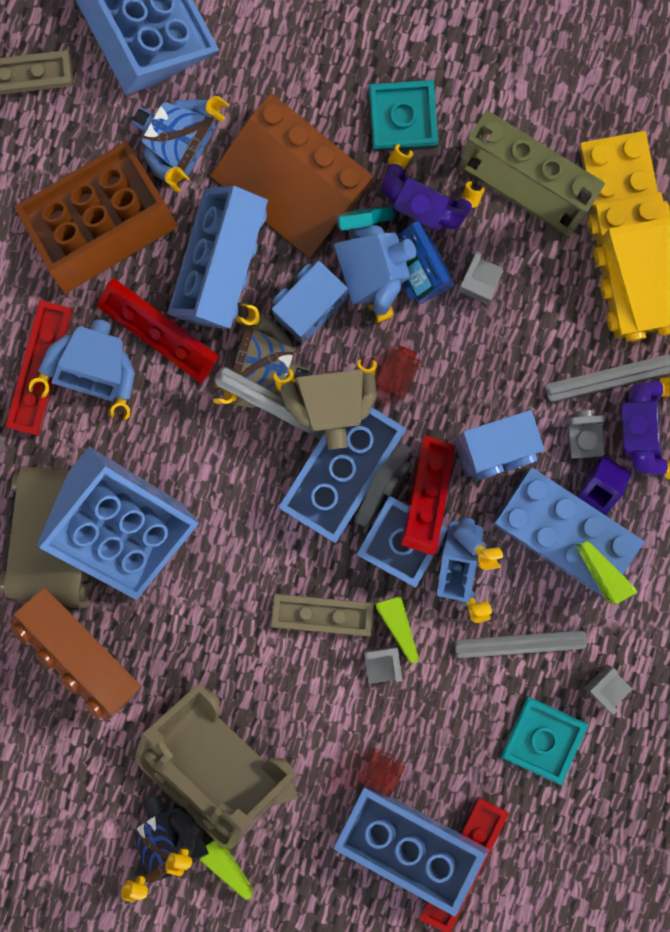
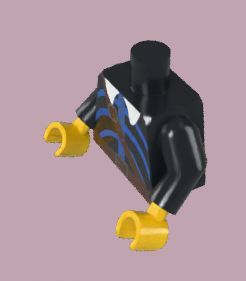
(165, 846)

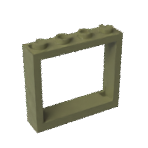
(529, 173)

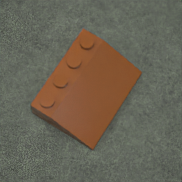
(296, 171)
(95, 217)
(74, 654)

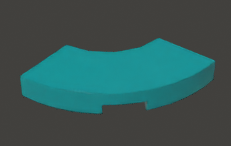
(364, 217)

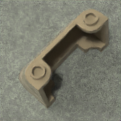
(27, 564)
(211, 768)

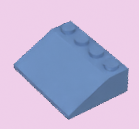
(148, 38)
(114, 524)

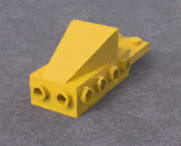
(630, 235)

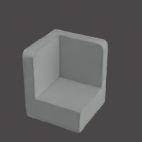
(481, 279)
(383, 664)
(608, 688)

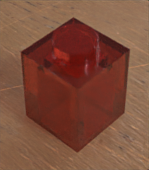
(398, 371)
(381, 772)

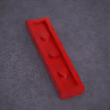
(157, 330)
(28, 408)
(428, 495)
(482, 827)

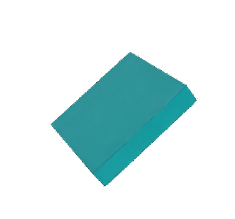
(403, 115)
(544, 740)

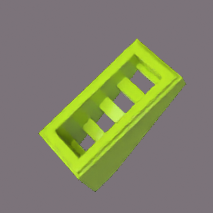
(609, 580)
(395, 617)
(225, 867)

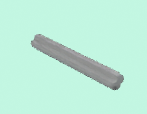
(608, 378)
(259, 397)
(520, 644)

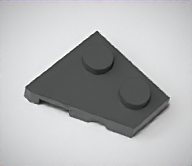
(385, 483)

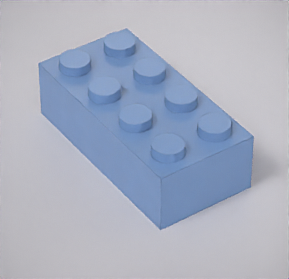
(218, 257)
(502, 443)
(339, 479)
(555, 520)
(411, 850)

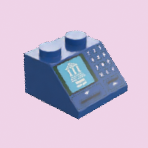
(427, 270)

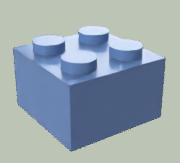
(309, 301)
(384, 545)

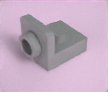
(585, 435)

